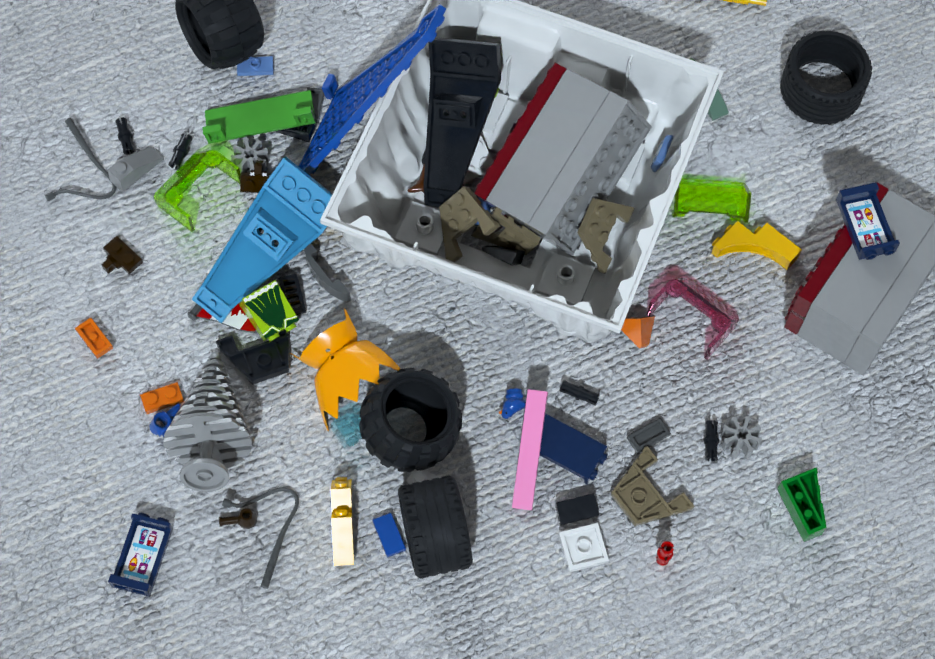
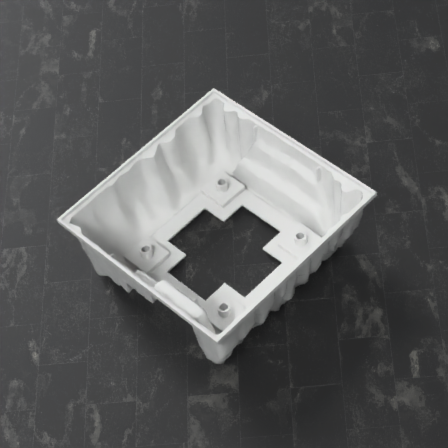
(386, 219)

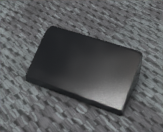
(577, 509)

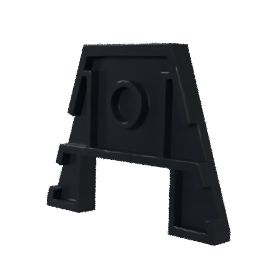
(259, 361)

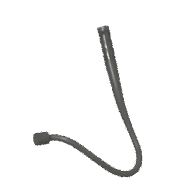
(49, 196)
(275, 553)

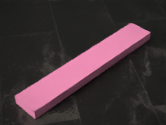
(530, 449)

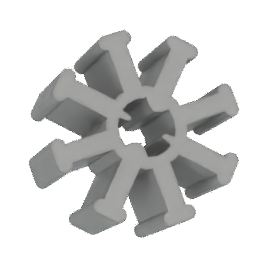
(246, 157)
(750, 437)

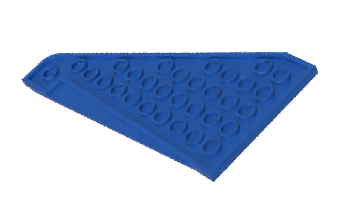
(363, 90)

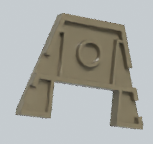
(459, 215)
(597, 226)
(509, 235)
(640, 498)

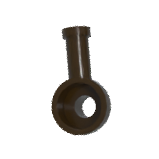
(245, 523)

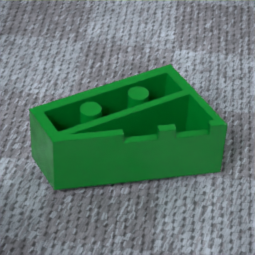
(804, 503)

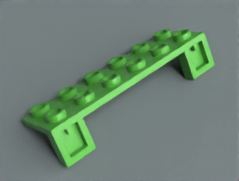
(259, 117)

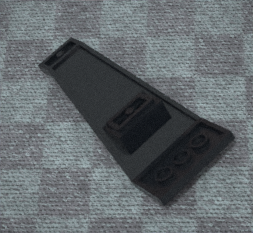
(461, 79)

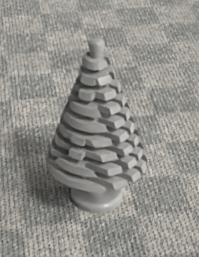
(208, 431)

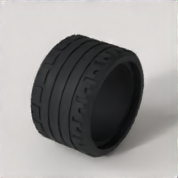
(838, 51)
(435, 526)

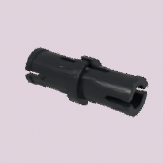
(124, 135)
(180, 151)
(579, 392)
(711, 440)

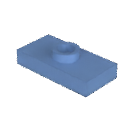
(256, 66)

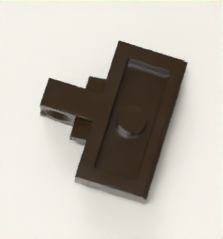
(255, 179)
(120, 257)

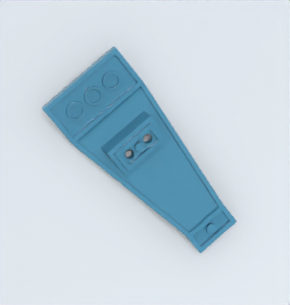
(288, 212)

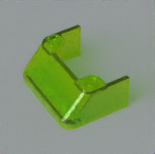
(171, 195)
(712, 197)

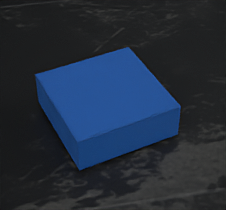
(330, 86)

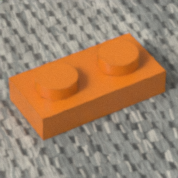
(94, 338)
(162, 398)

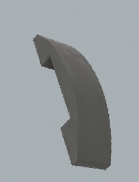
(336, 288)

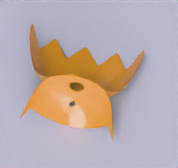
(342, 365)

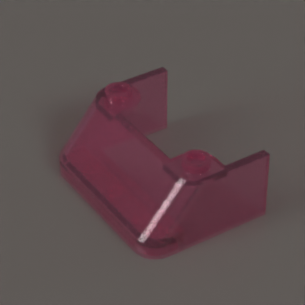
(722, 317)

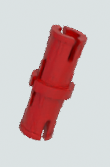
(668, 553)

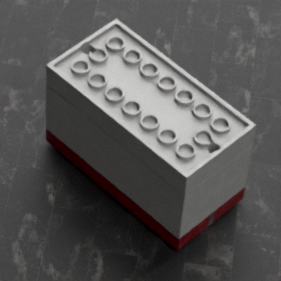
(562, 156)
(857, 303)

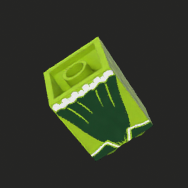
(269, 311)

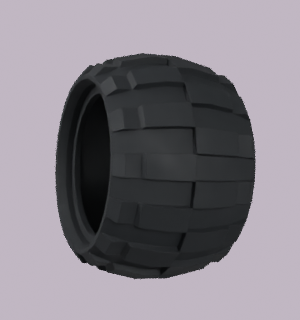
(221, 30)
(428, 398)

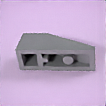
(133, 167)

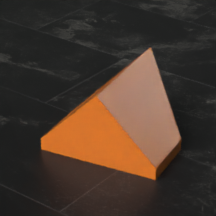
(639, 330)

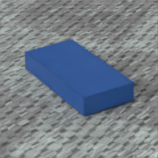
(389, 535)

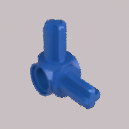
(166, 418)

